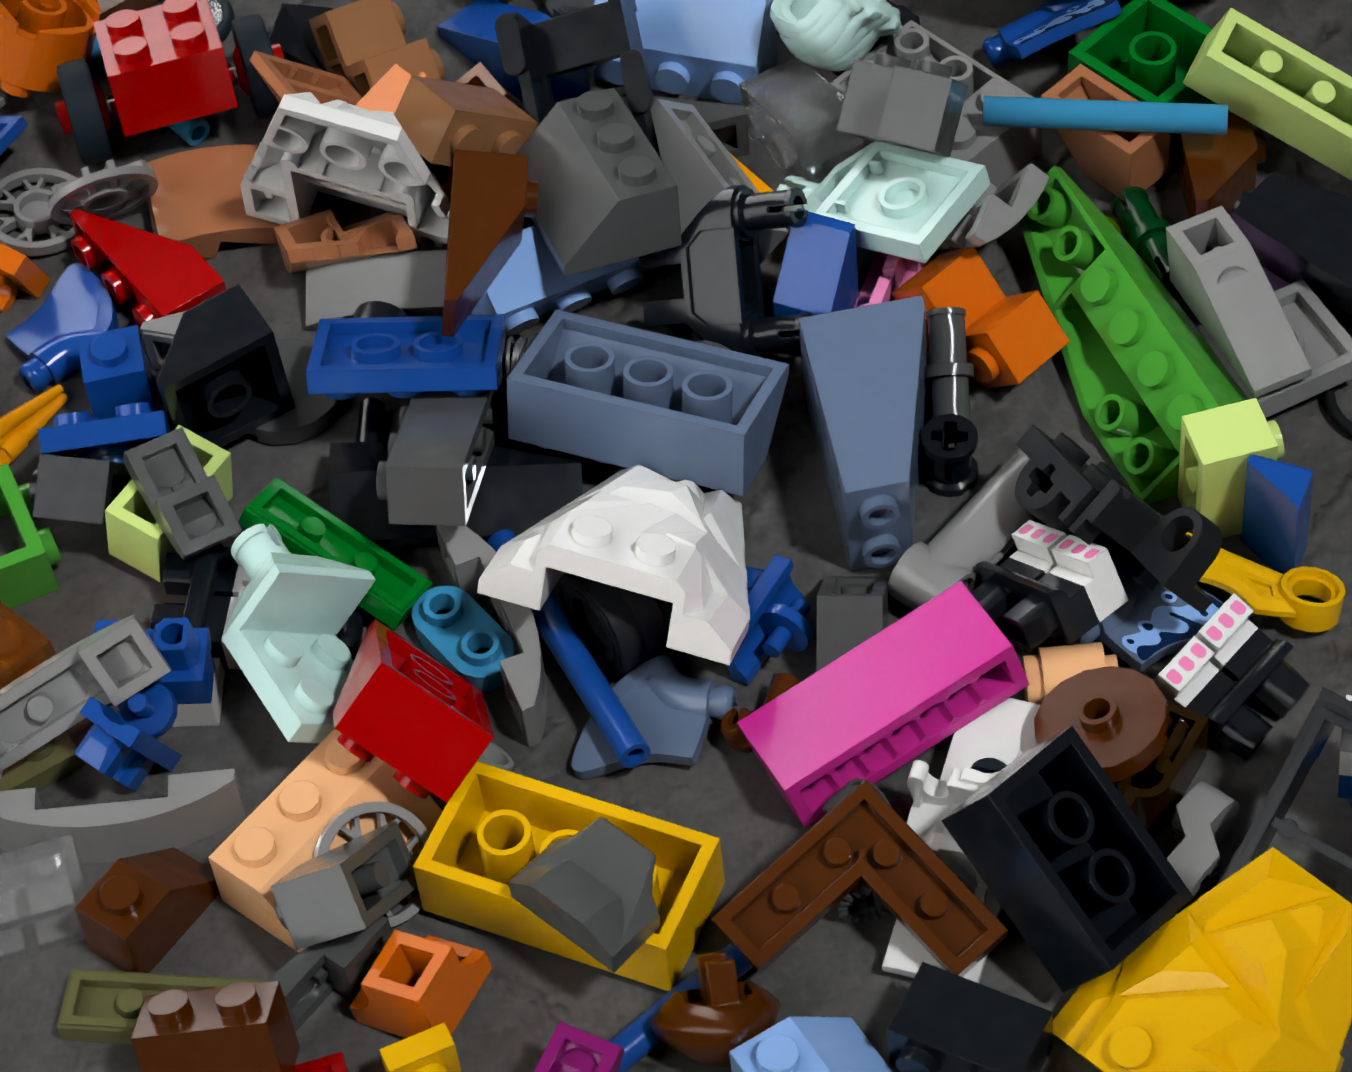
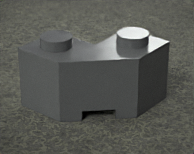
(903, 104)

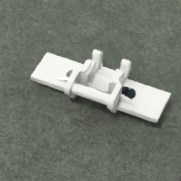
(973, 759)

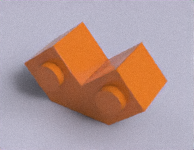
(1003, 333)

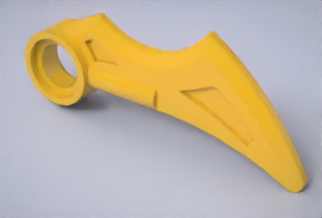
(1276, 593)

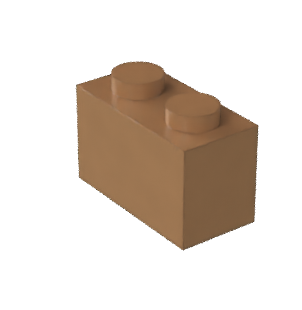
(460, 117)

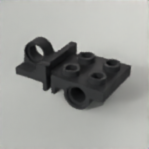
(1100, 510)

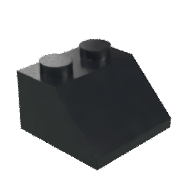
(224, 370)

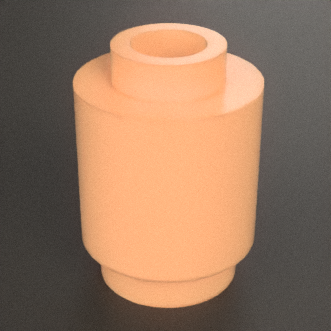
(1059, 663)

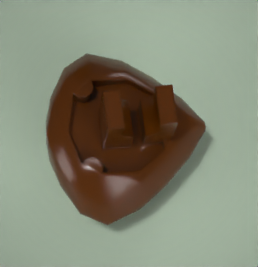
(717, 1015)

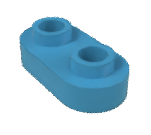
(459, 633)

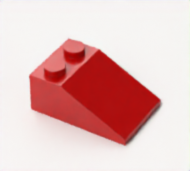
(411, 715)

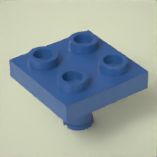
(104, 439)

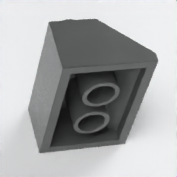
(600, 185)

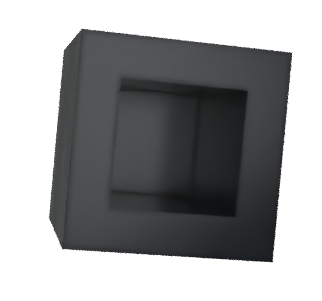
(75, 488)

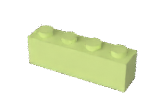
(1277, 88)

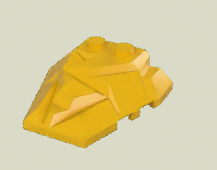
(1227, 984)

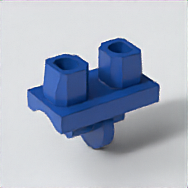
(775, 619)
(125, 742)

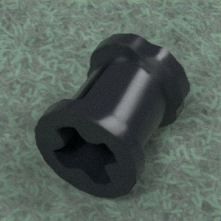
(935, 445)

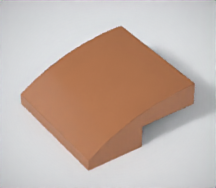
(203, 199)

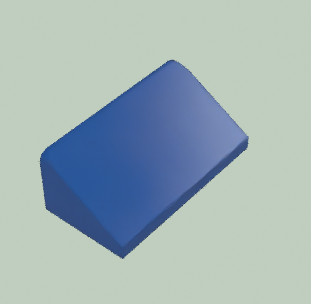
(1276, 511)

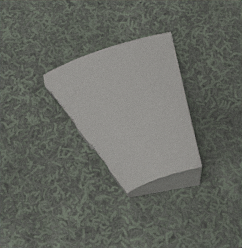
(998, 209)

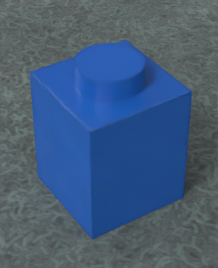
(115, 370)

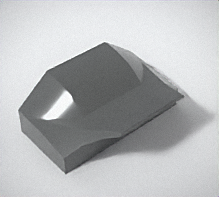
(593, 891)

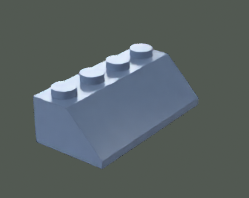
(646, 401)

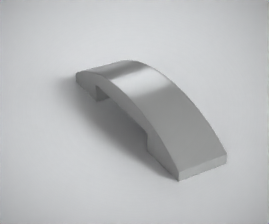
(404, 279)
(523, 674)
(51, 695)
(105, 832)

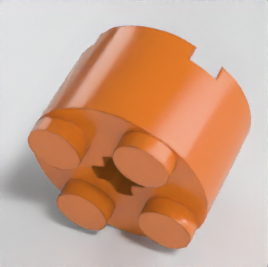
(39, 38)

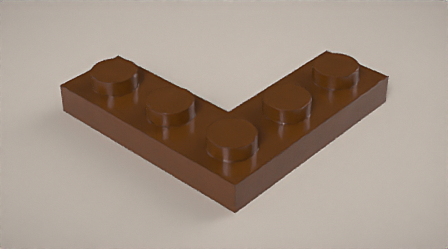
(854, 845)

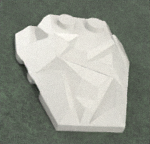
(345, 155)
(646, 539)

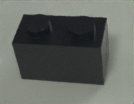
(966, 1027)

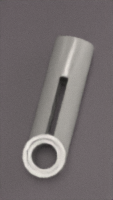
(973, 535)

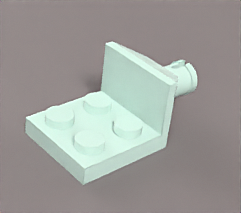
(896, 198)
(288, 630)

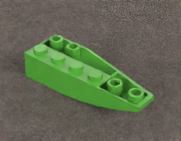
(1130, 343)

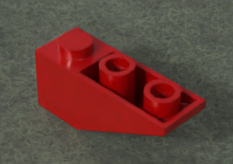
(143, 268)

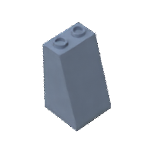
(868, 420)

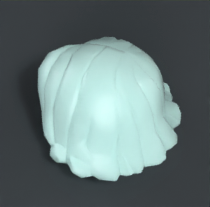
(833, 31)

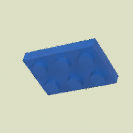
(405, 356)

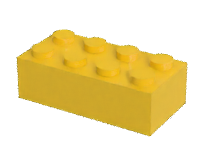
(507, 819)

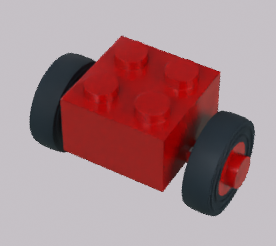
(161, 72)

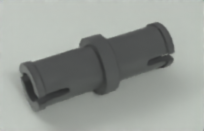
(948, 362)

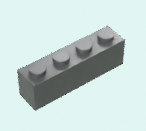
(439, 456)

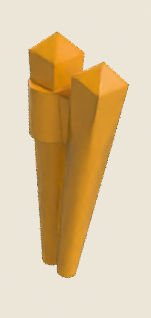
(23, 422)

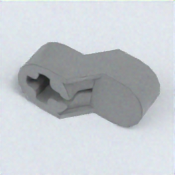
(1199, 828)

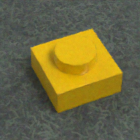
(423, 1052)

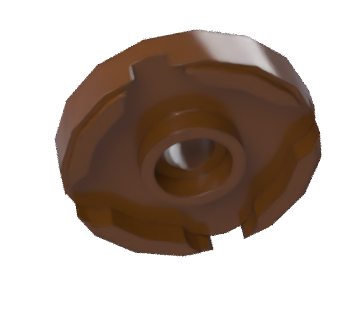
(1114, 713)

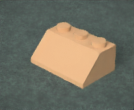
(290, 820)

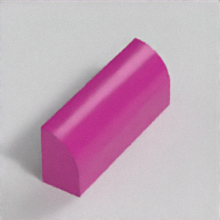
(884, 701)

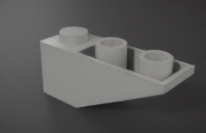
(1234, 300)

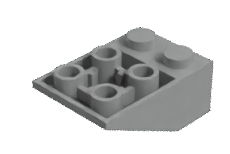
(998, 148)

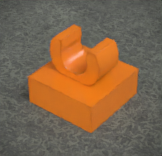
(18, 273)

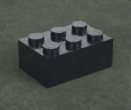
(1068, 860)

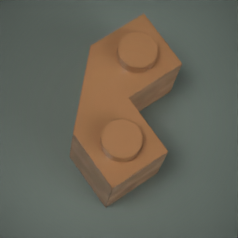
(368, 40)

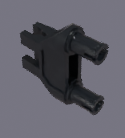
(724, 273)

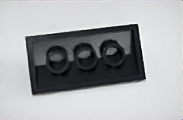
(515, 493)

